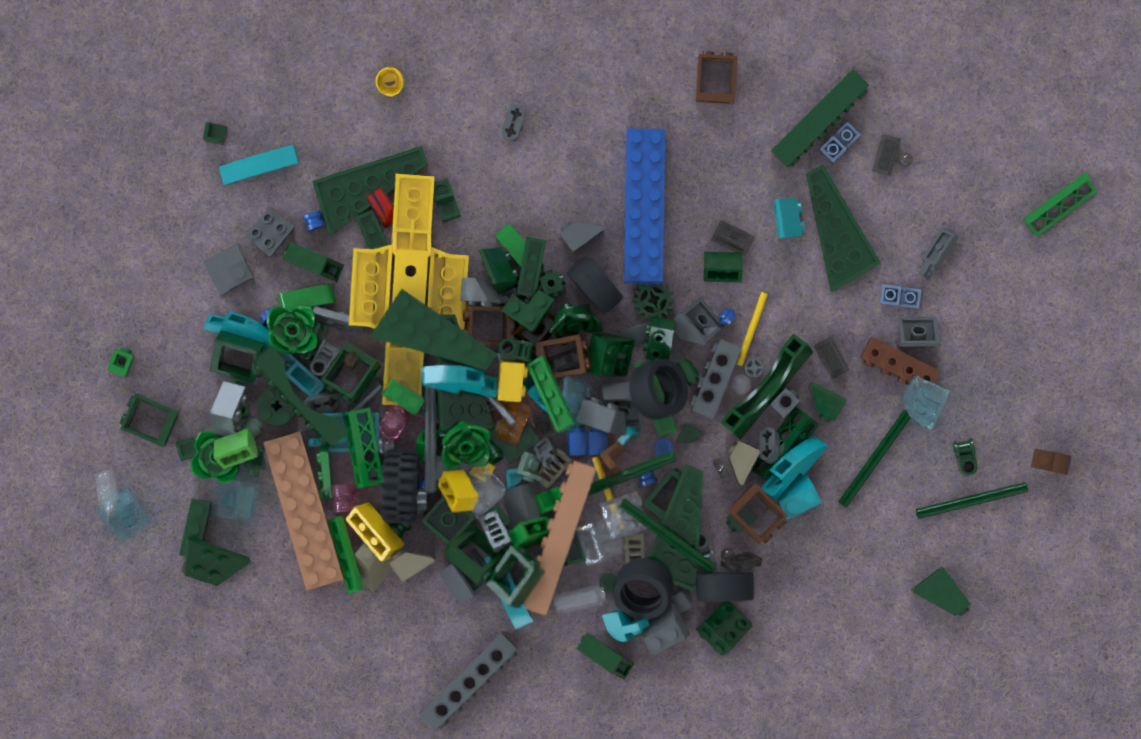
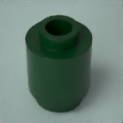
(688, 370)

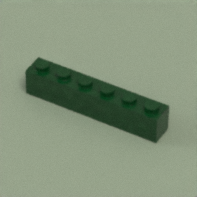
(819, 118)

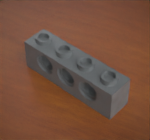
(731, 352)

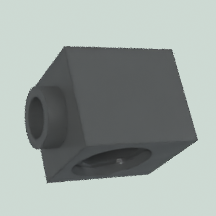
(783, 411)

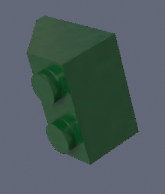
(498, 269)

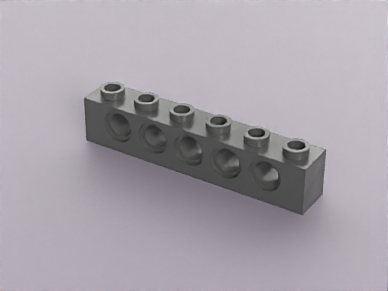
(430, 712)

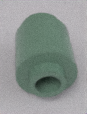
(253, 425)

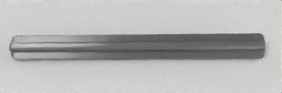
(430, 439)

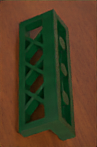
(797, 433)

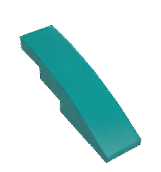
(259, 164)

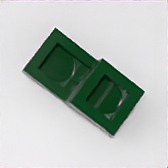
(445, 200)

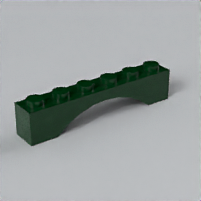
(789, 361)
(272, 366)

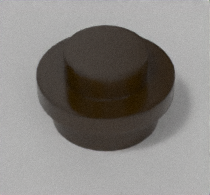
(351, 360)

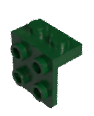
(724, 628)

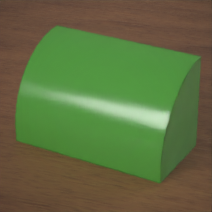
(235, 448)

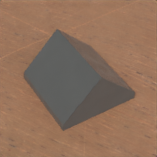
(918, 332)
(521, 503)

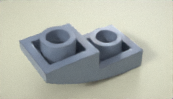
(840, 141)
(901, 296)

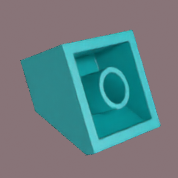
(787, 218)
(799, 497)

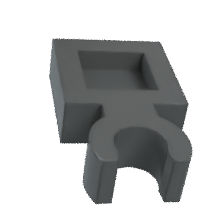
(545, 452)

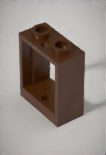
(709, 56)
(508, 323)
(582, 346)
(743, 499)

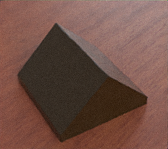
(540, 334)

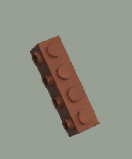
(896, 362)

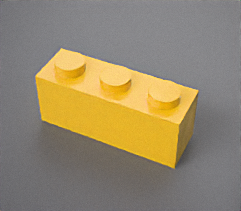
(374, 531)

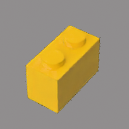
(510, 380)
(458, 490)

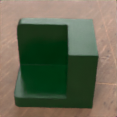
(214, 133)

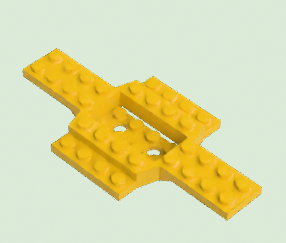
(411, 247)

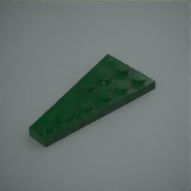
(841, 239)
(423, 329)

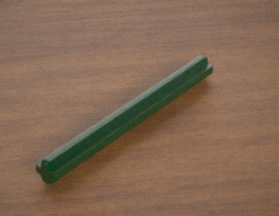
(874, 459)
(632, 472)
(971, 500)
(667, 536)

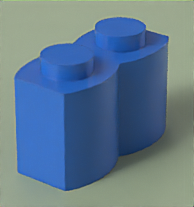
(586, 442)

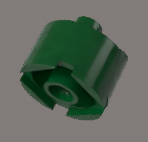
(269, 414)

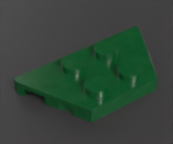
(210, 562)

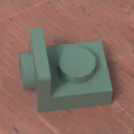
(528, 467)

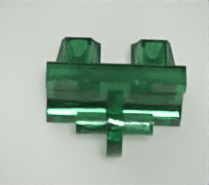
(256, 464)

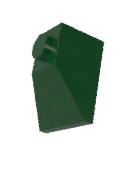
(826, 402)

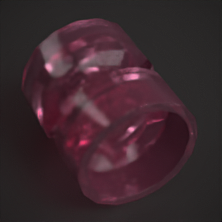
(394, 422)
(344, 497)

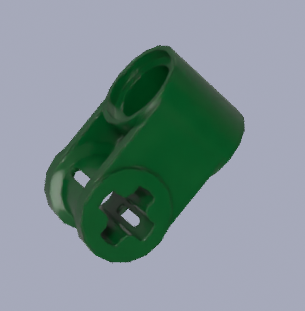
(519, 349)
(965, 455)

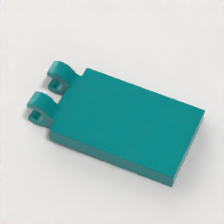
(342, 445)

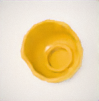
(386, 75)

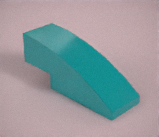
(302, 376)

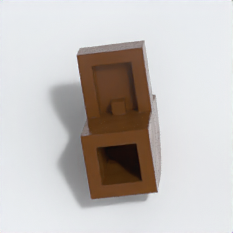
(1051, 461)

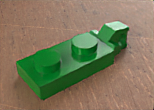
(324, 474)

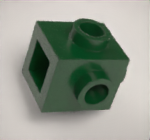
(555, 290)

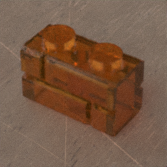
(520, 413)

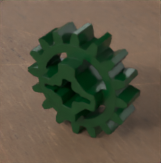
(657, 312)

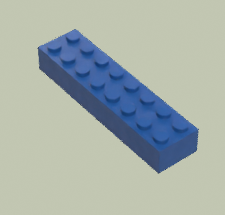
(644, 206)

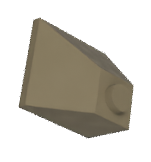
(742, 460)
(410, 563)
(371, 568)

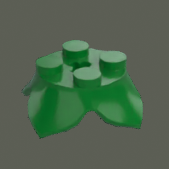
(299, 319)
(467, 445)
(203, 464)

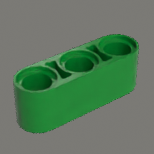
(512, 243)
(309, 297)

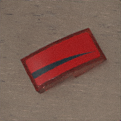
(381, 205)

